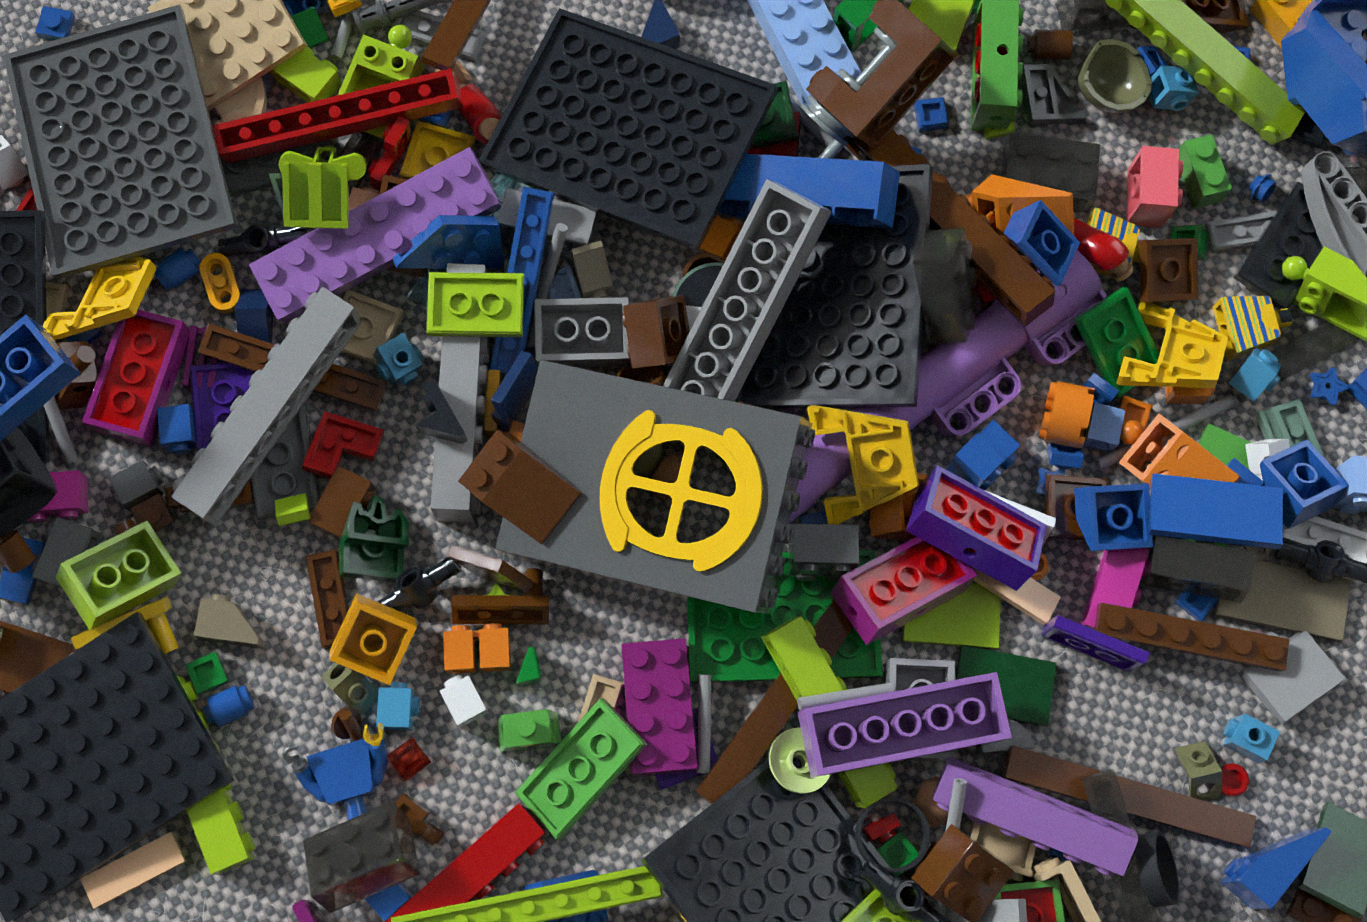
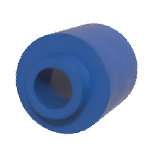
(177, 268)
(228, 705)

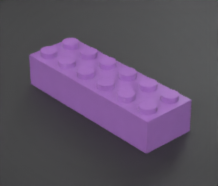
(904, 724)

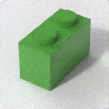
(1203, 172)

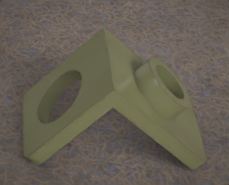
(352, 688)
(1201, 768)

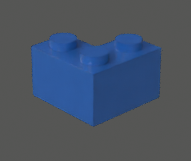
(984, 456)

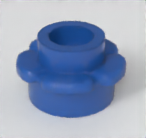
(1262, 187)

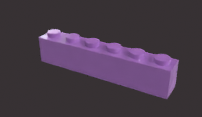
(1039, 818)

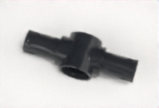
(250, 239)
(1323, 561)
(420, 586)
(890, 889)

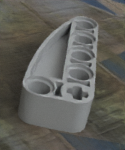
(1332, 214)

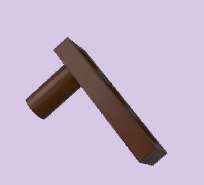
(504, 609)

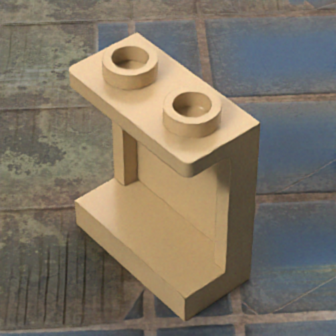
(1014, 852)
(1071, 888)

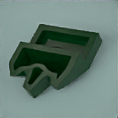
(373, 543)

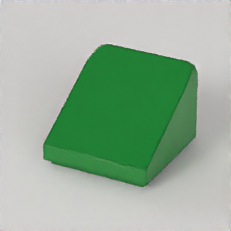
(310, 27)
(1192, 231)
(530, 670)

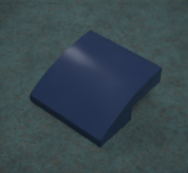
(514, 391)

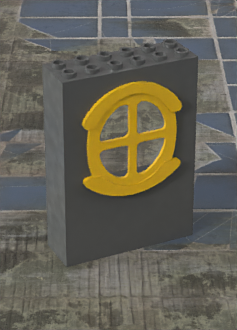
(594, 432)

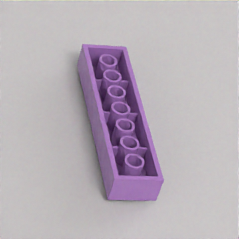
(375, 234)

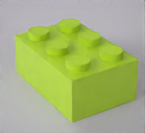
(118, 575)

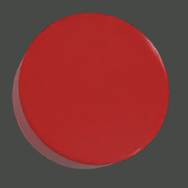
(1234, 780)

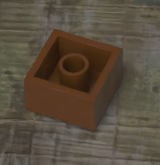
(962, 874)

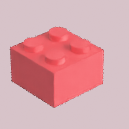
(1153, 186)

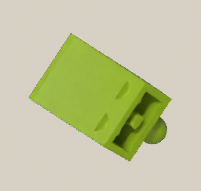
(380, 69)
(1331, 290)

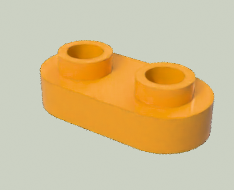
(220, 285)

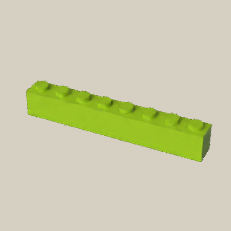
(1214, 65)

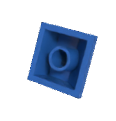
(1043, 240)
(1307, 482)
(1114, 516)

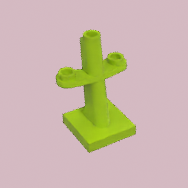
(317, 188)

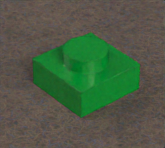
(207, 673)
(897, 852)

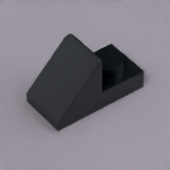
(442, 423)

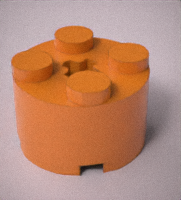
(1068, 415)

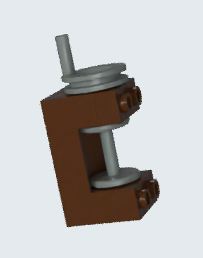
(886, 87)

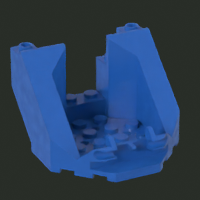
(1328, 70)

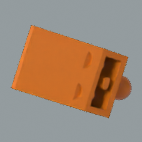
(1001, 197)
(1178, 458)

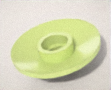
(781, 755)

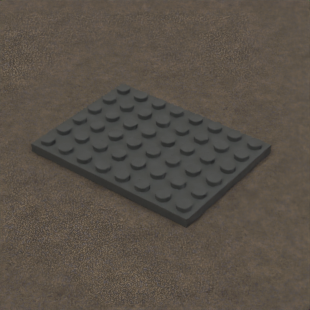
(119, 142)

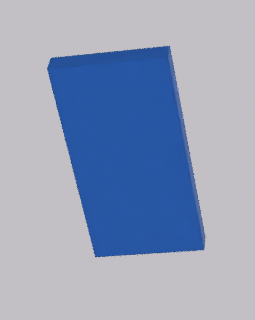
(1216, 511)

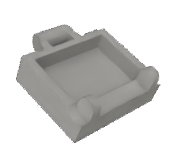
(1306, 678)

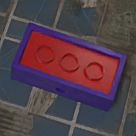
(977, 528)

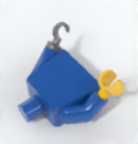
(343, 772)

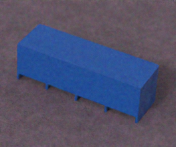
(852, 189)

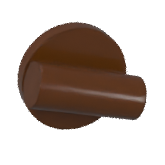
(347, 724)

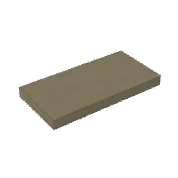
(1291, 602)

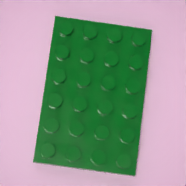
(729, 639)

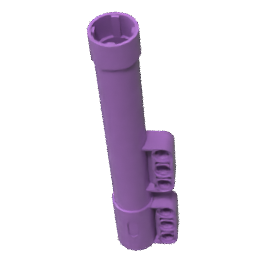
(959, 372)

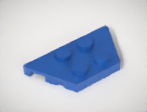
(455, 241)

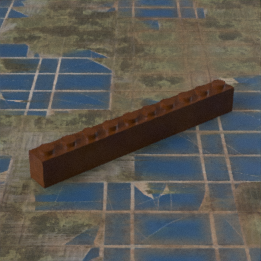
(997, 264)

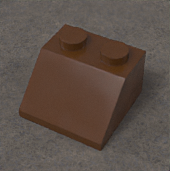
(655, 330)

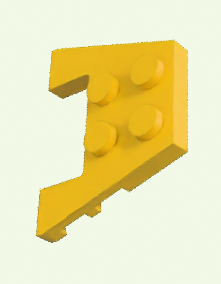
(111, 297)
(1188, 356)
(878, 455)

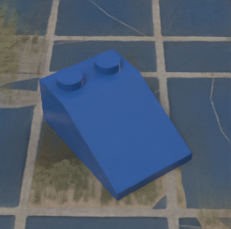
(1267, 873)

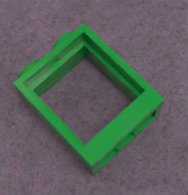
(853, 21)

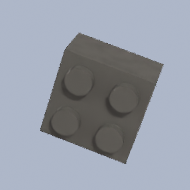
(823, 551)

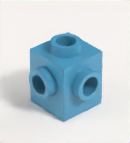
(1172, 88)
(398, 360)

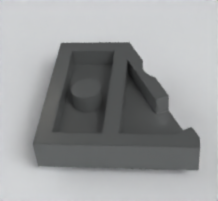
(1047, 97)

